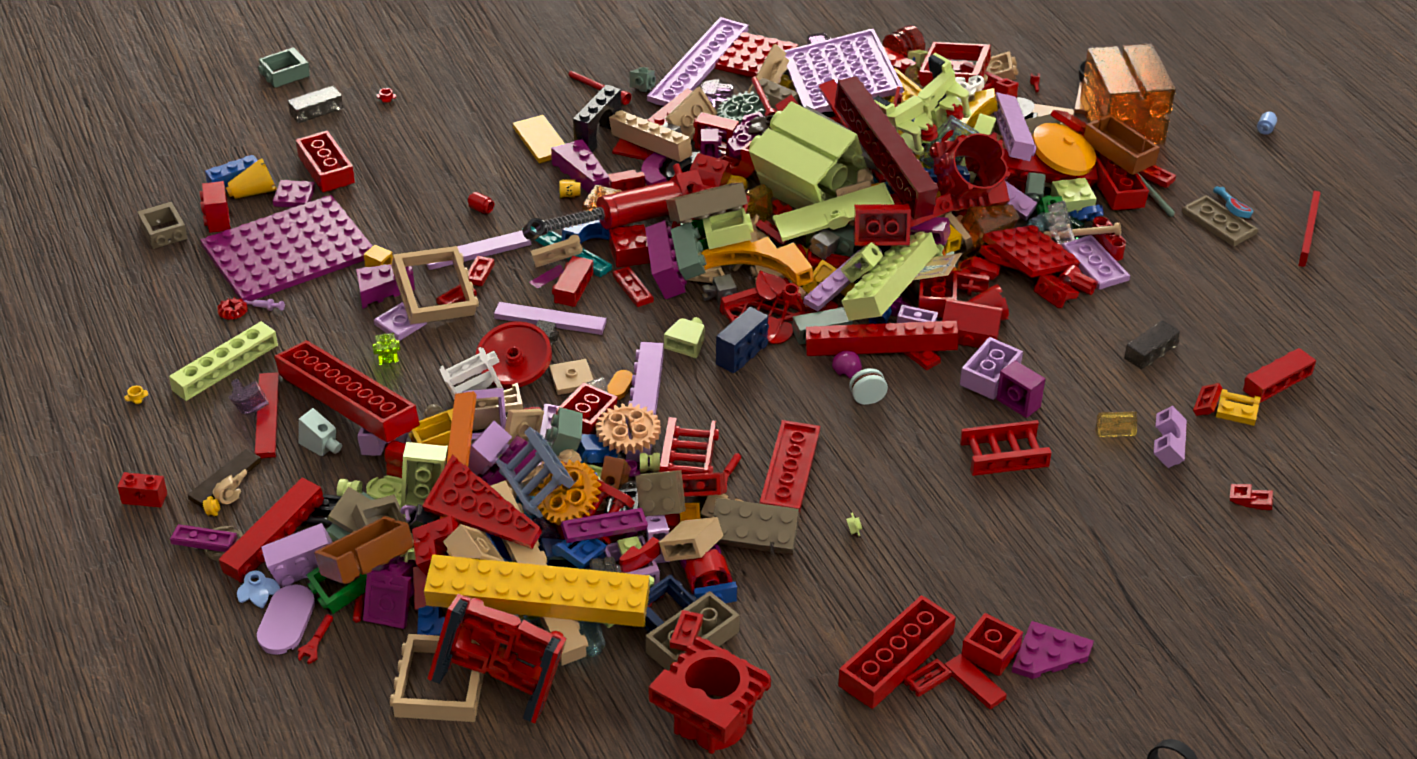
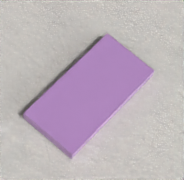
(1096, 262)

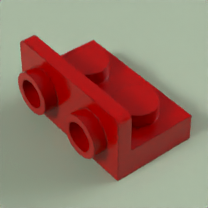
(1055, 290)

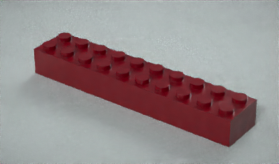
(886, 147)

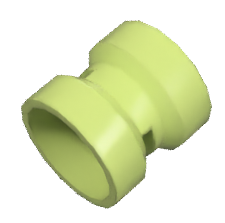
(654, 462)
(343, 484)

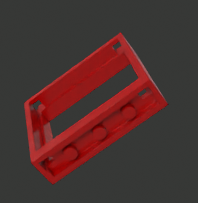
(957, 51)

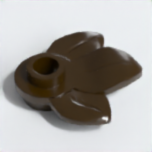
(759, 124)

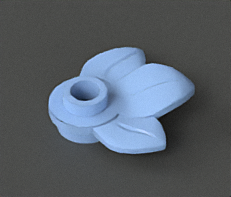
(257, 591)

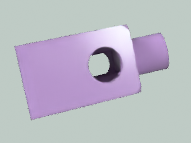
(656, 528)

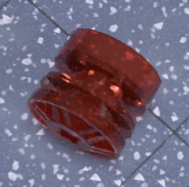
(904, 40)

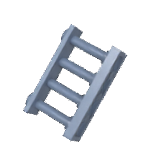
(551, 465)

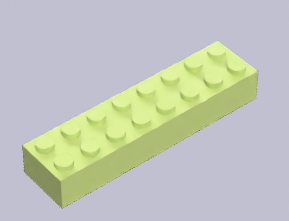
(889, 277)

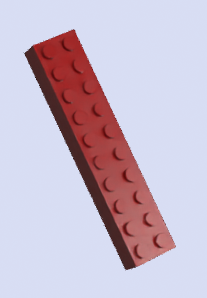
(347, 391)

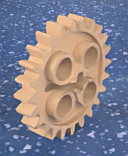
(614, 431)

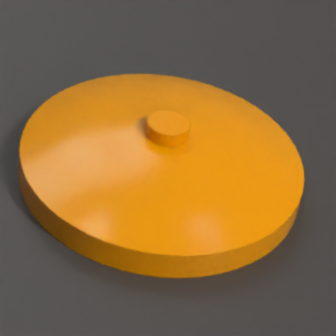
(1064, 149)

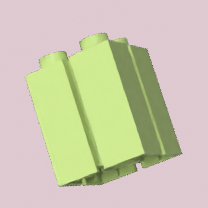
(805, 157)

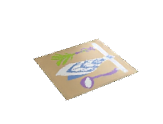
(938, 266)

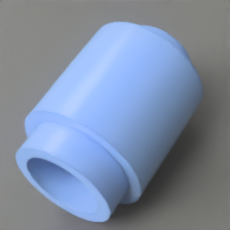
(1267, 123)

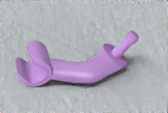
(407, 509)

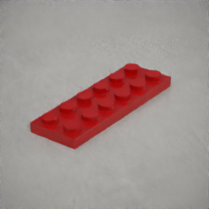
(790, 465)

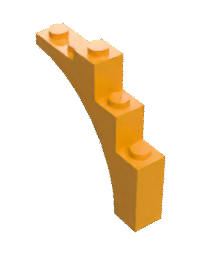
(763, 253)

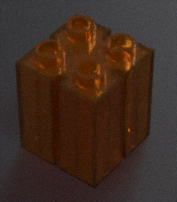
(1129, 88)

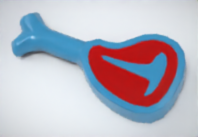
(1233, 205)

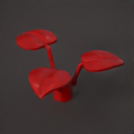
(773, 286)

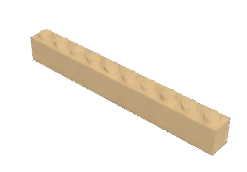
(576, 643)

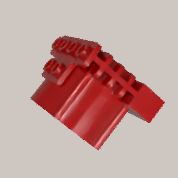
(992, 171)
(704, 672)

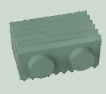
(1035, 186)

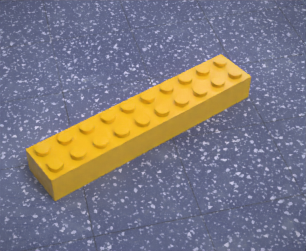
(540, 590)

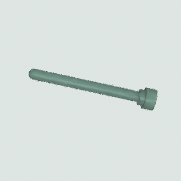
(1158, 199)

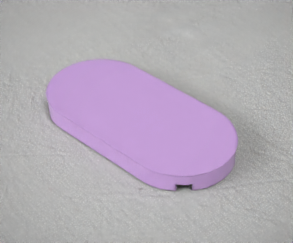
(286, 619)

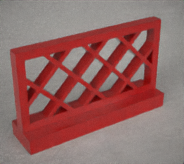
(750, 297)

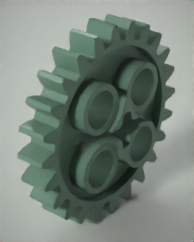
(741, 105)

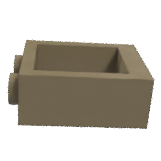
(158, 215)
(377, 507)

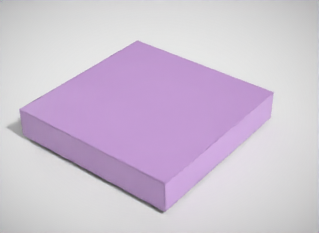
(397, 322)

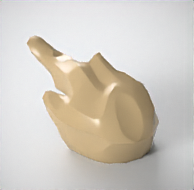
(865, 174)
(225, 490)

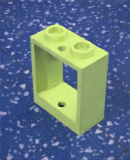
(728, 228)

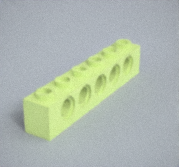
(223, 361)

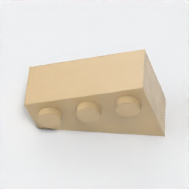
(488, 410)

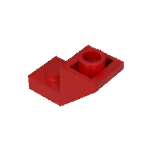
(978, 264)

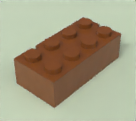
(1121, 144)
(364, 549)

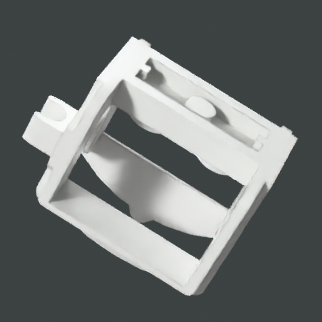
(471, 367)

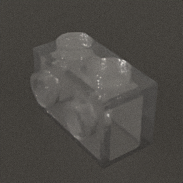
(1061, 222)

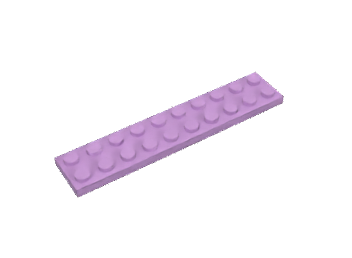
(698, 61)

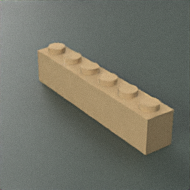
(650, 136)

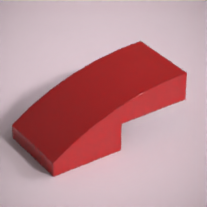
(1245, 496)
(637, 558)

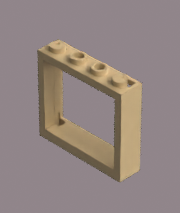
(439, 312)
(426, 708)

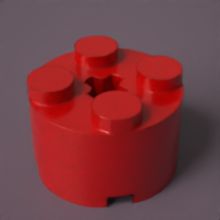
(707, 570)

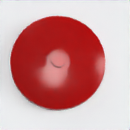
(522, 352)

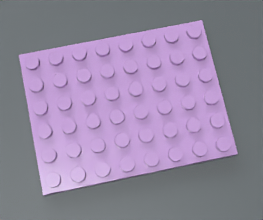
(839, 59)

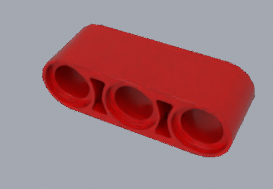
(1112, 243)

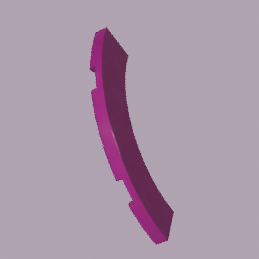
(651, 168)

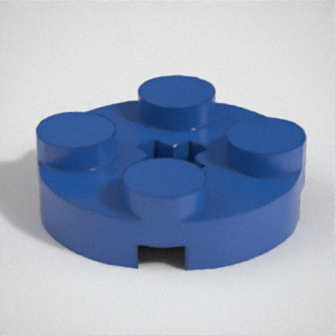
(1088, 213)

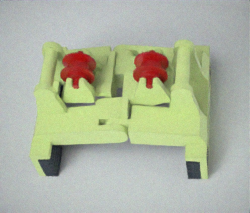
(930, 107)

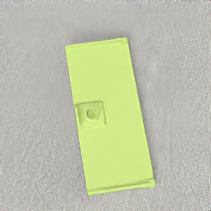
(828, 213)

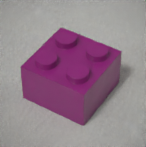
(1020, 388)

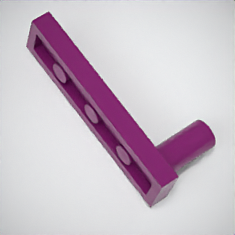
(604, 525)

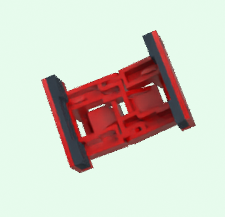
(491, 630)

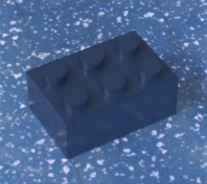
(742, 340)

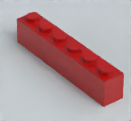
(274, 525)

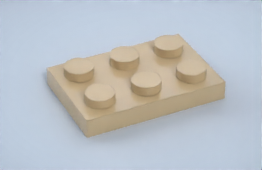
(690, 109)

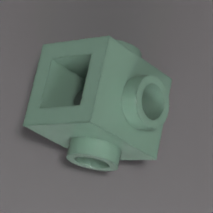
(642, 79)

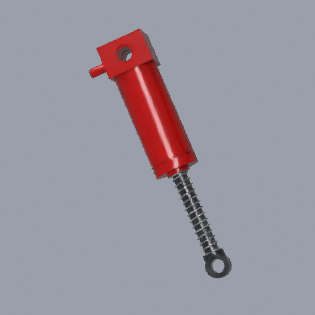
(623, 207)

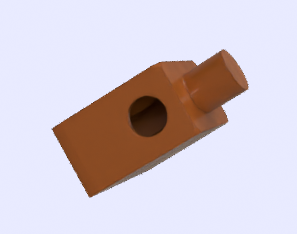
(615, 471)

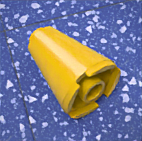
(251, 181)

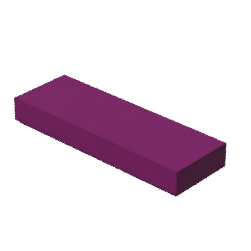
(203, 538)

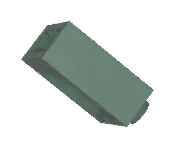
(282, 59)

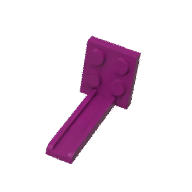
(389, 594)

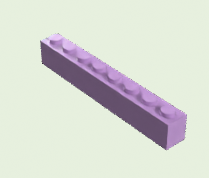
(1014, 128)
(646, 384)

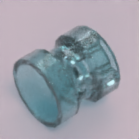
(1040, 222)

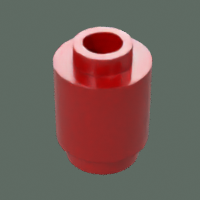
(480, 203)

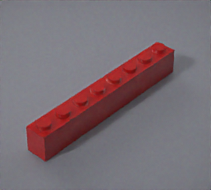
(1020, 168)
(882, 338)

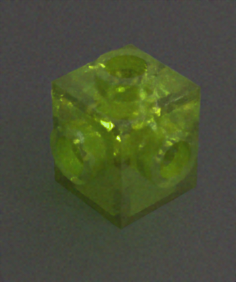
(386, 348)

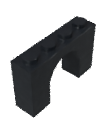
(597, 111)

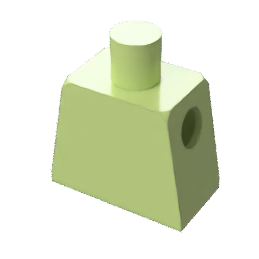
(867, 257)
(685, 337)

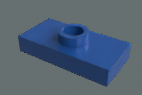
(726, 592)

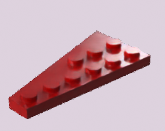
(479, 505)

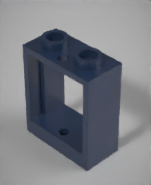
(675, 590)

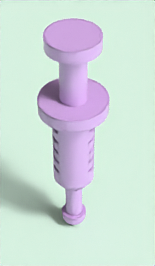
(269, 304)

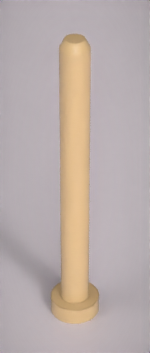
(1094, 230)

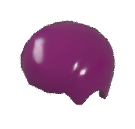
(847, 363)

